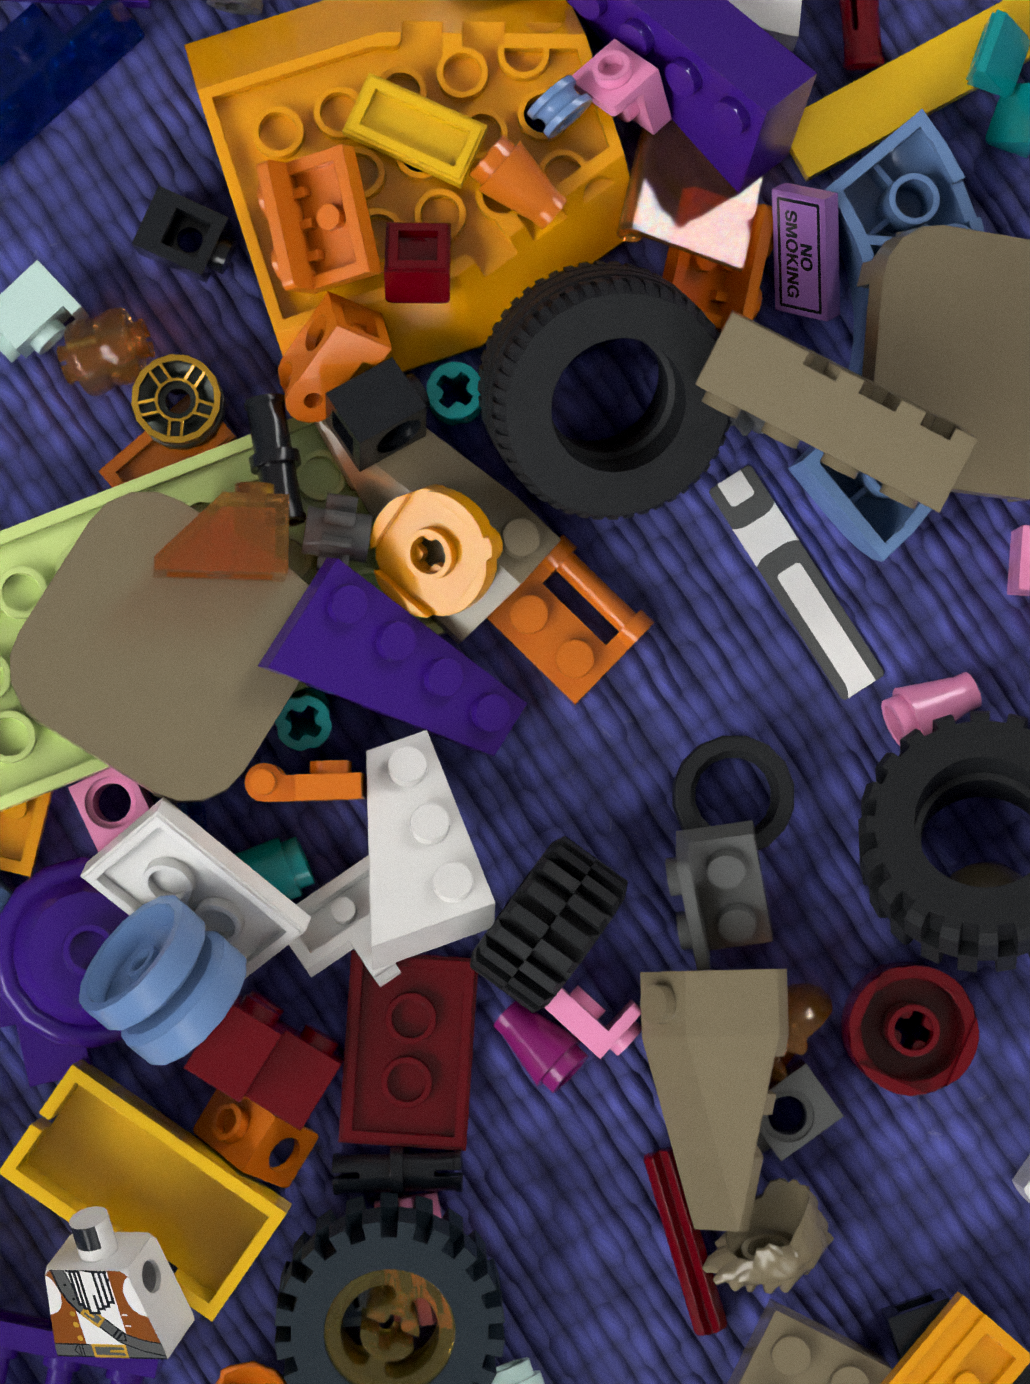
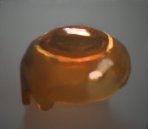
(807, 1012)

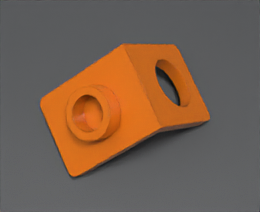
(247, 1136)

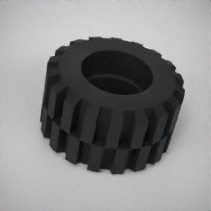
(549, 924)

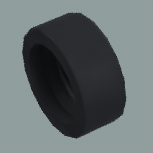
(751, 750)

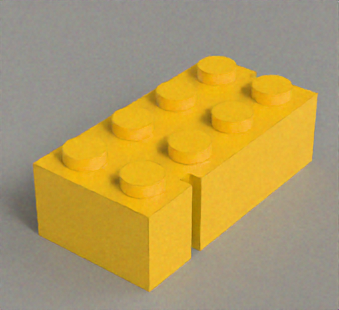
(150, 1178)

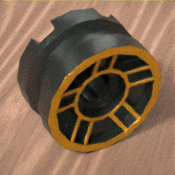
(180, 376)

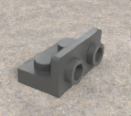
(720, 888)

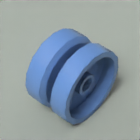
(163, 980)

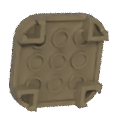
(956, 339)
(150, 667)

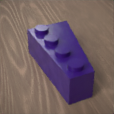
(721, 75)

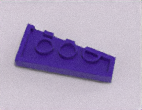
(376, 654)

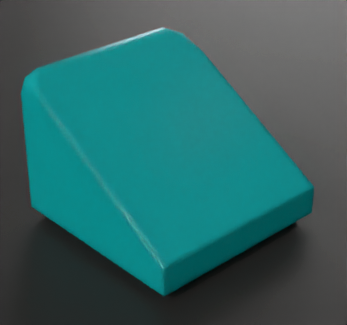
(999, 56)
(1011, 122)

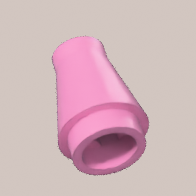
(921, 703)

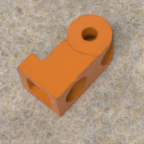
(329, 354)

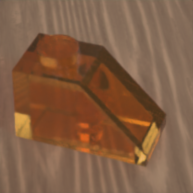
(233, 538)

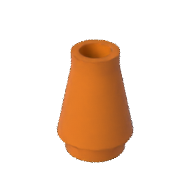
(518, 182)

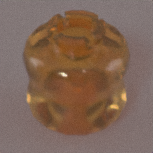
(105, 351)

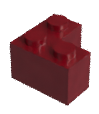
(267, 1060)

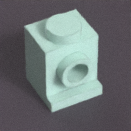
(34, 313)

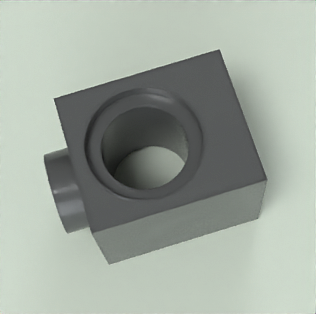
(817, 1114)

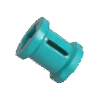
(452, 374)
(305, 733)

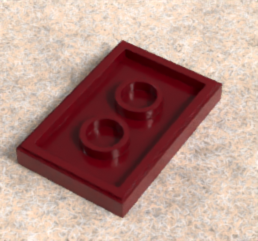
(409, 1054)

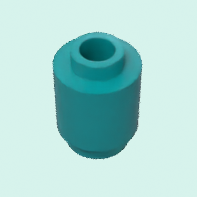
(281, 865)

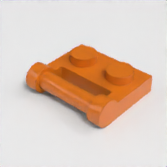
(556, 637)

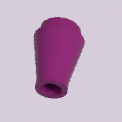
(541, 1046)

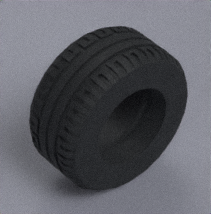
(539, 340)

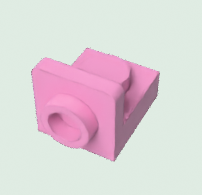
(625, 87)
(581, 1015)

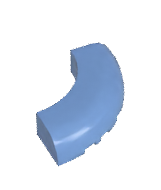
(892, 189)

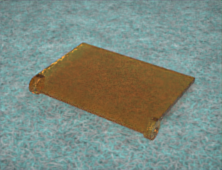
(686, 201)

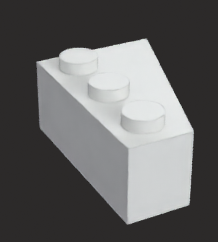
(420, 856)

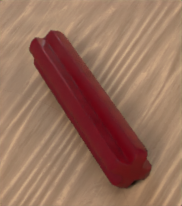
(685, 1244)

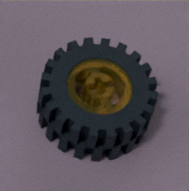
(404, 1258)

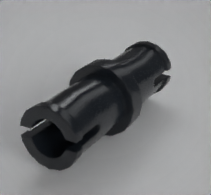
(273, 454)
(397, 1172)

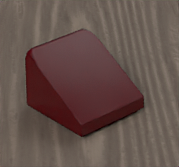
(417, 262)

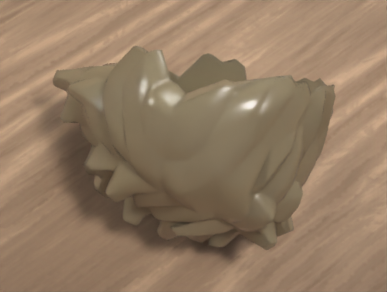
(781, 1244)

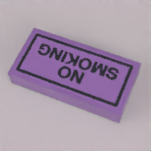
(806, 251)

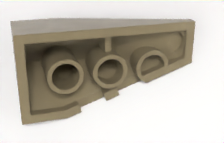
(432, 462)
(712, 1064)

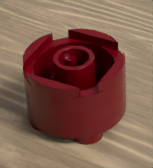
(919, 1064)

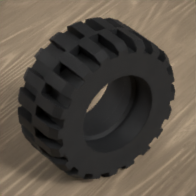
(903, 885)

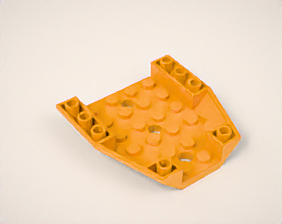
(289, 90)

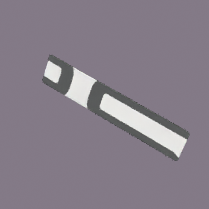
(796, 582)

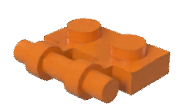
(325, 782)

